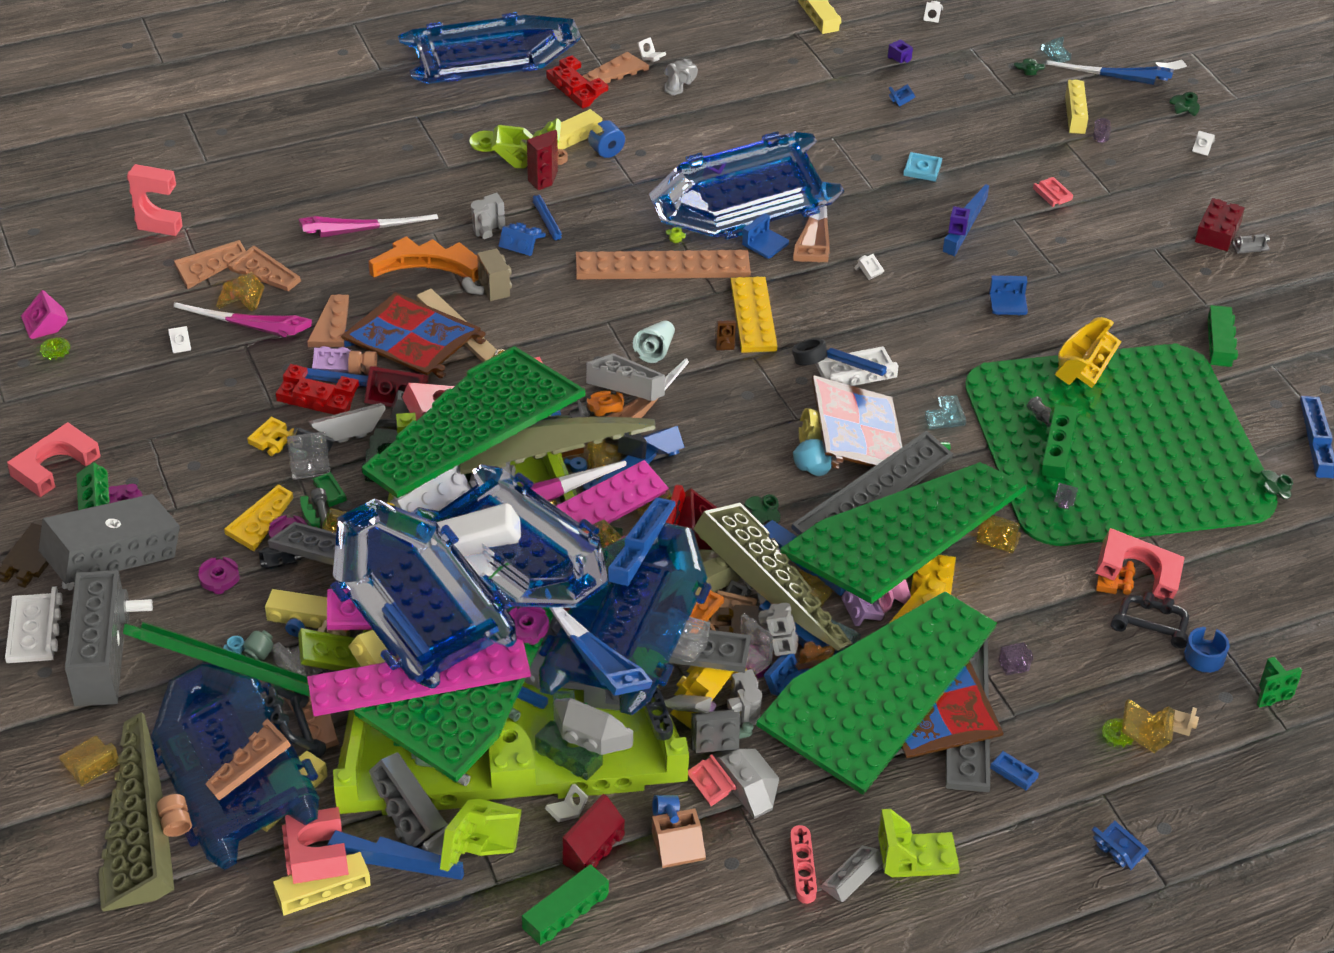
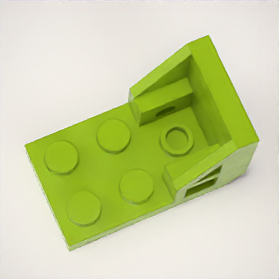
(508, 141)
(480, 829)
(914, 854)

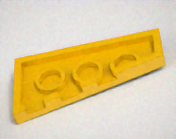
(254, 523)
(926, 591)

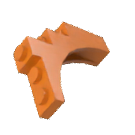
(430, 254)

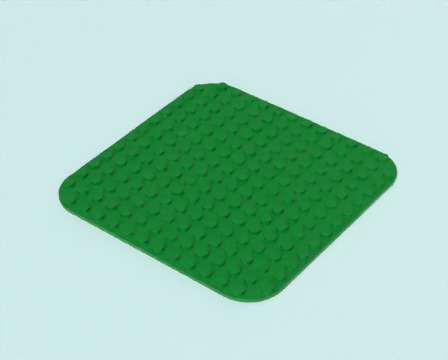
(1147, 452)

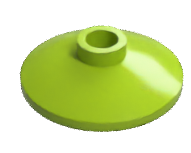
(482, 141)

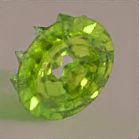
(50, 346)
(1109, 732)

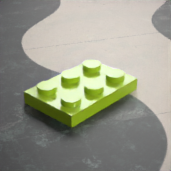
(325, 650)

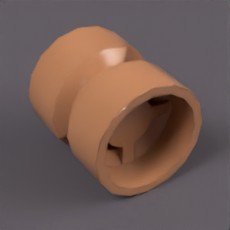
(361, 362)
(174, 815)

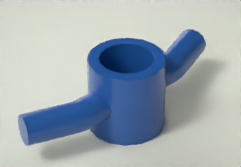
(666, 805)

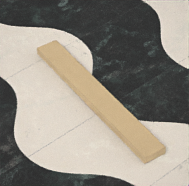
(432, 299)

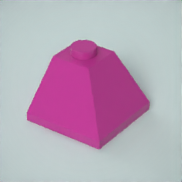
(43, 316)

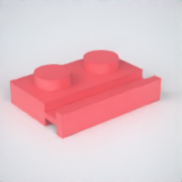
(1053, 191)
(711, 780)

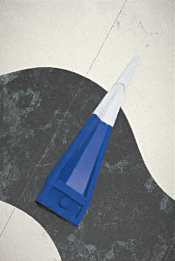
(1139, 74)
(609, 666)

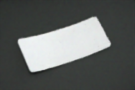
(1173, 65)

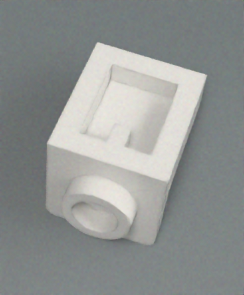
(869, 266)

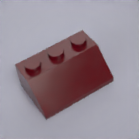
(542, 159)
(385, 383)
(692, 510)
(593, 835)

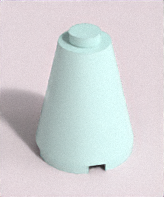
(654, 341)

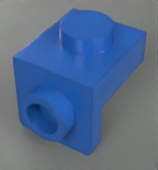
(902, 95)

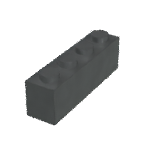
(406, 801)

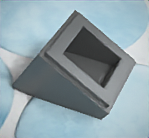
(738, 589)

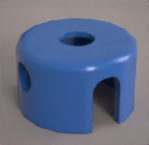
(610, 142)
(1206, 654)

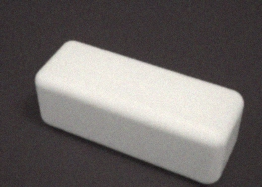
(489, 526)

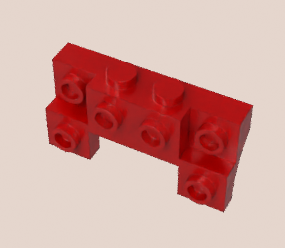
(573, 84)
(315, 394)

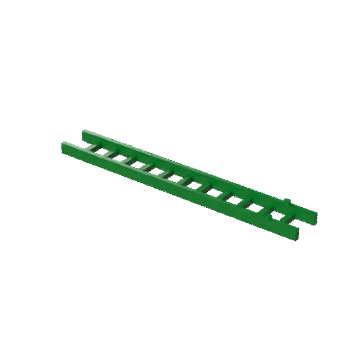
(219, 657)

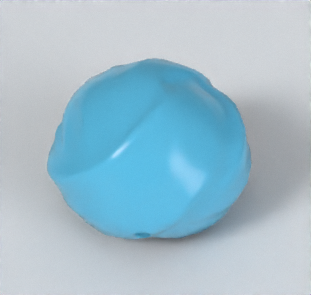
(811, 457)

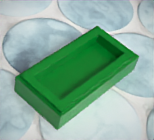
(333, 491)

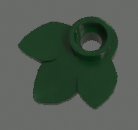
(1029, 66)
(1186, 102)
(1277, 484)
(761, 509)

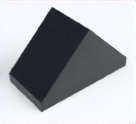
(633, 445)

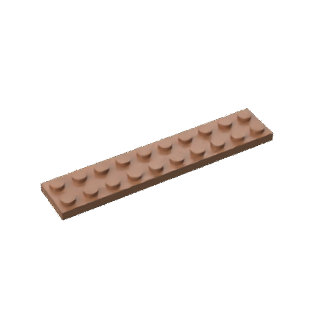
(663, 264)

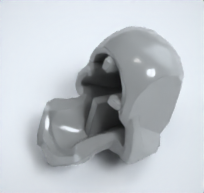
(679, 73)

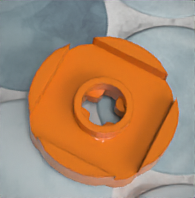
(605, 402)

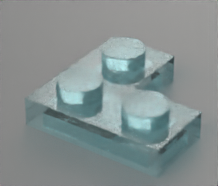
(949, 415)

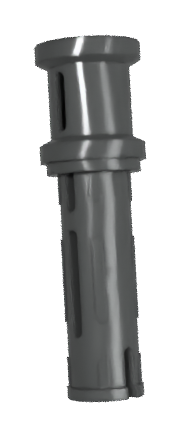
(1039, 409)

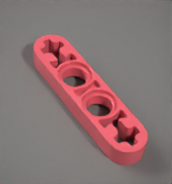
(803, 864)

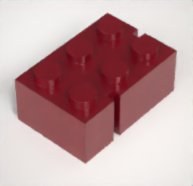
(1219, 224)

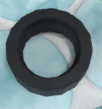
(809, 351)

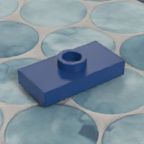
(1014, 770)

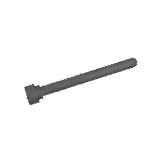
(319, 498)

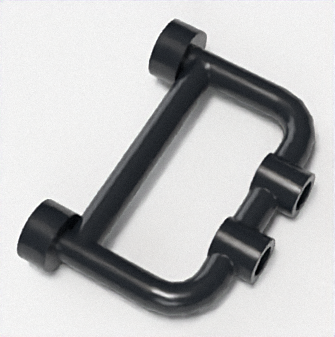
(1121, 620)
(278, 717)

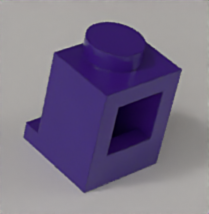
(900, 51)
(959, 221)

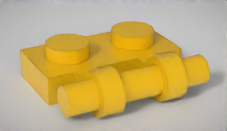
(267, 434)

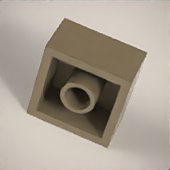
(494, 274)

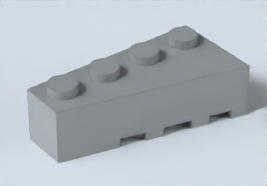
(625, 377)

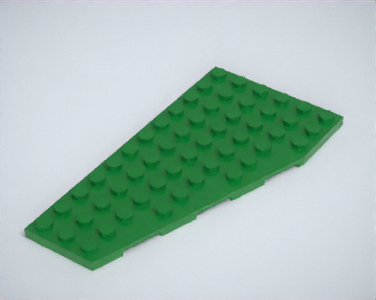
(473, 416)
(896, 535)
(874, 694)
(452, 726)

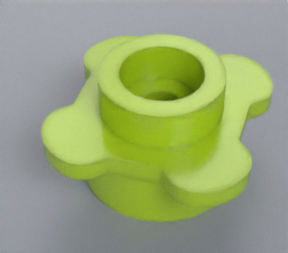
(675, 234)

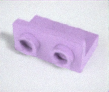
(331, 359)
(861, 609)

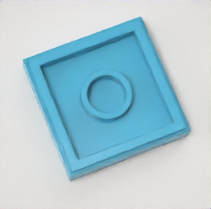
(922, 166)

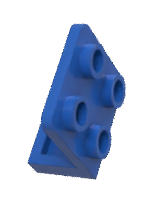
(520, 238)
(761, 239)
(1008, 295)
(782, 673)
(1121, 845)

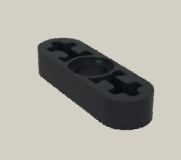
(655, 721)

